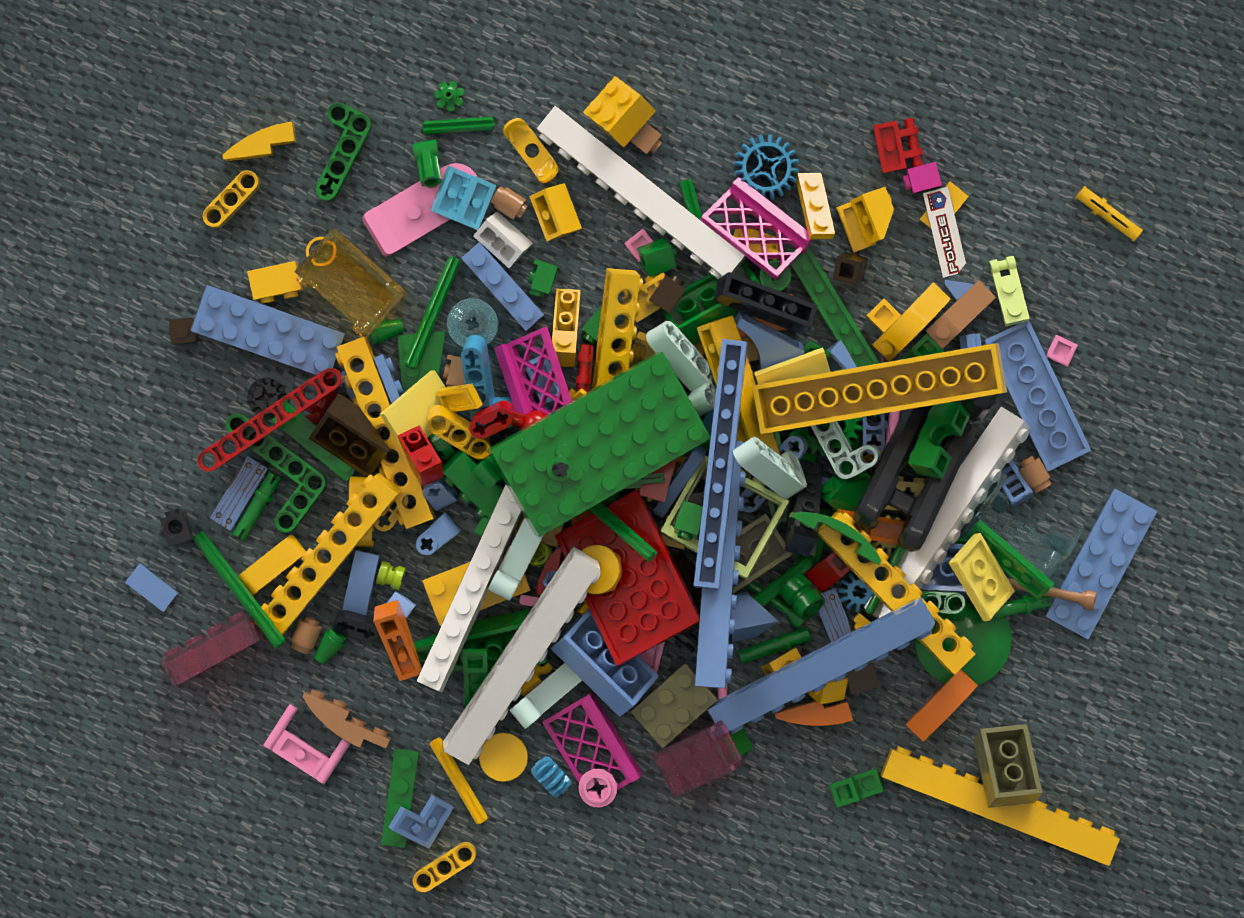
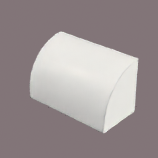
(502, 239)

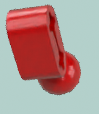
(496, 422)

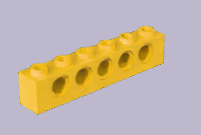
(616, 282)

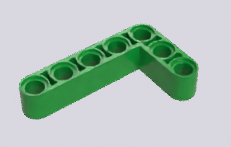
(283, 465)

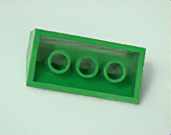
(697, 305)

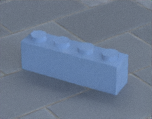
(503, 286)

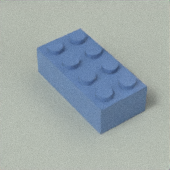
(589, 657)

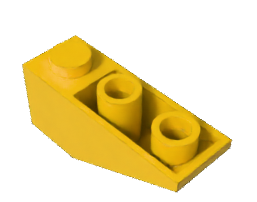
(566, 326)

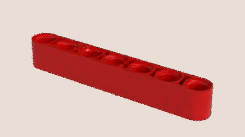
(262, 428)

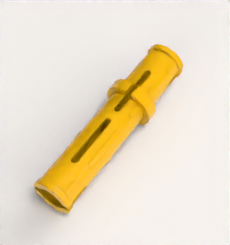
(1085, 196)

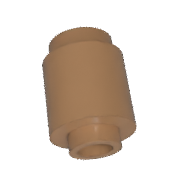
(509, 203)
(1034, 474)
(306, 635)

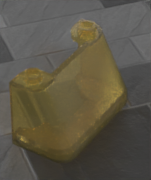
(351, 282)

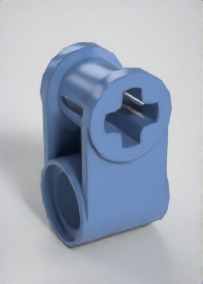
(440, 494)
(440, 532)

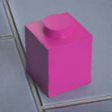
(922, 178)

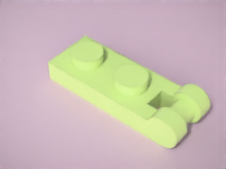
(1009, 292)

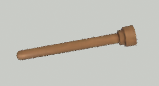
(1085, 599)

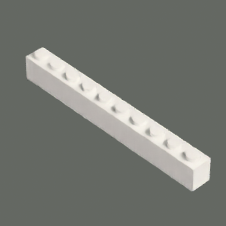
(639, 192)
(967, 490)
(471, 593)
(521, 656)

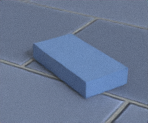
(151, 587)

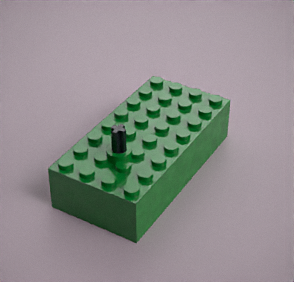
(598, 444)

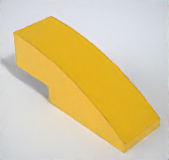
(262, 142)

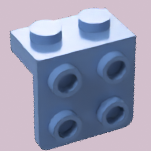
(385, 369)

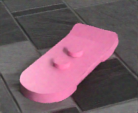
(406, 216)

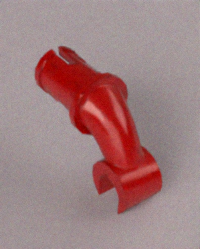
(317, 410)

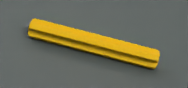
(459, 781)

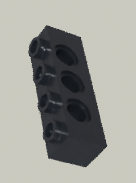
(765, 303)
(799, 537)

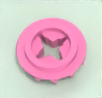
(592, 797)

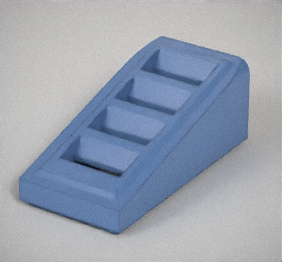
(839, 357)
(1028, 493)

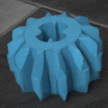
(854, 599)
(551, 776)

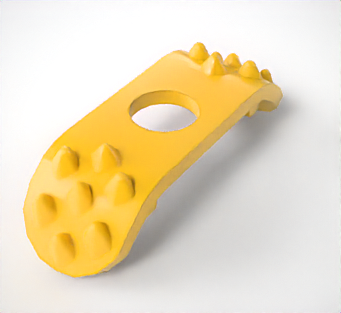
(522, 135)

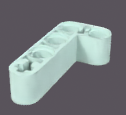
(686, 364)
(846, 452)
(778, 472)
(515, 562)
(545, 695)

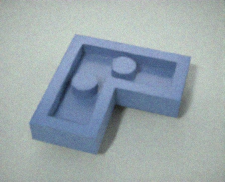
(422, 827)

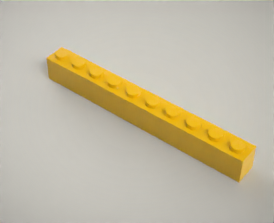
(1028, 818)

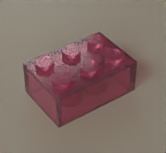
(697, 758)

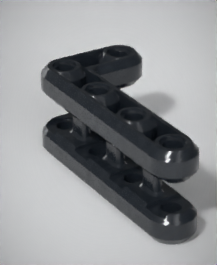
(923, 509)

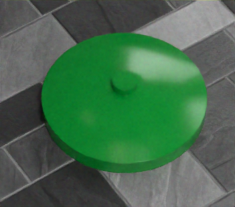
(990, 644)

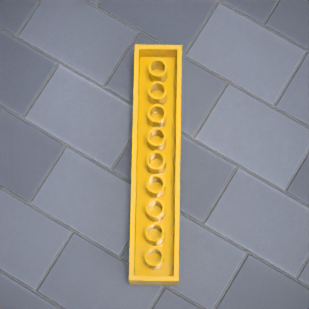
(880, 388)

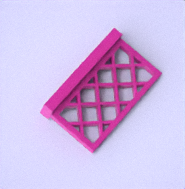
(768, 217)
(514, 369)
(608, 733)

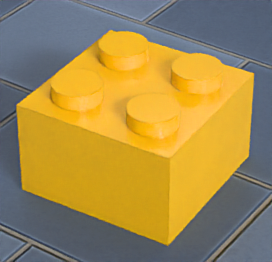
(619, 111)

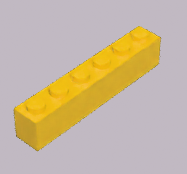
(711, 338)

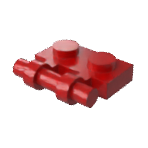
(890, 146)
(585, 360)

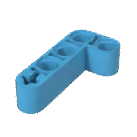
(482, 381)

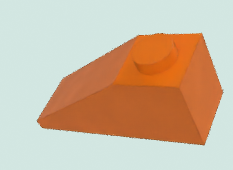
(397, 639)

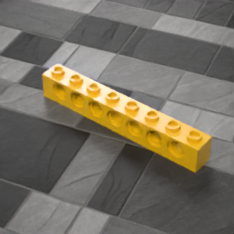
(345, 356)
(385, 494)
(960, 652)

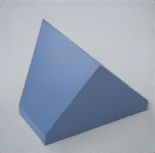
(750, 618)

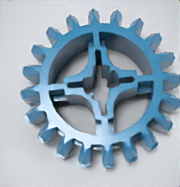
(784, 157)

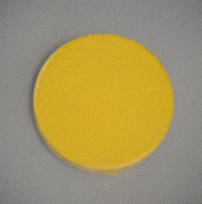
(609, 566)
(503, 757)

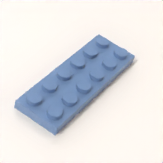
(266, 331)
(1039, 397)
(1102, 561)

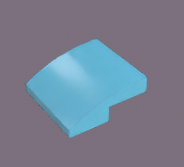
(463, 197)

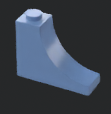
(771, 344)

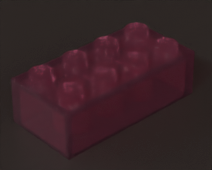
(212, 649)

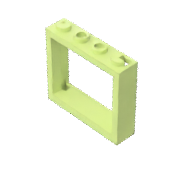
(754, 486)

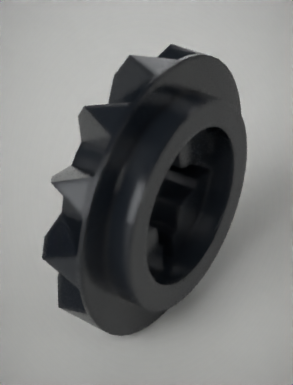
(256, 390)

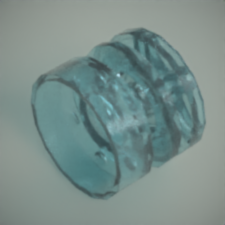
(466, 310)

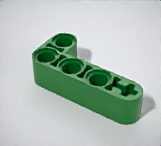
(338, 154)

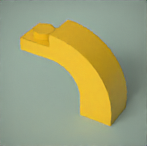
(911, 322)

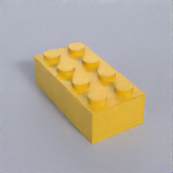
(444, 586)

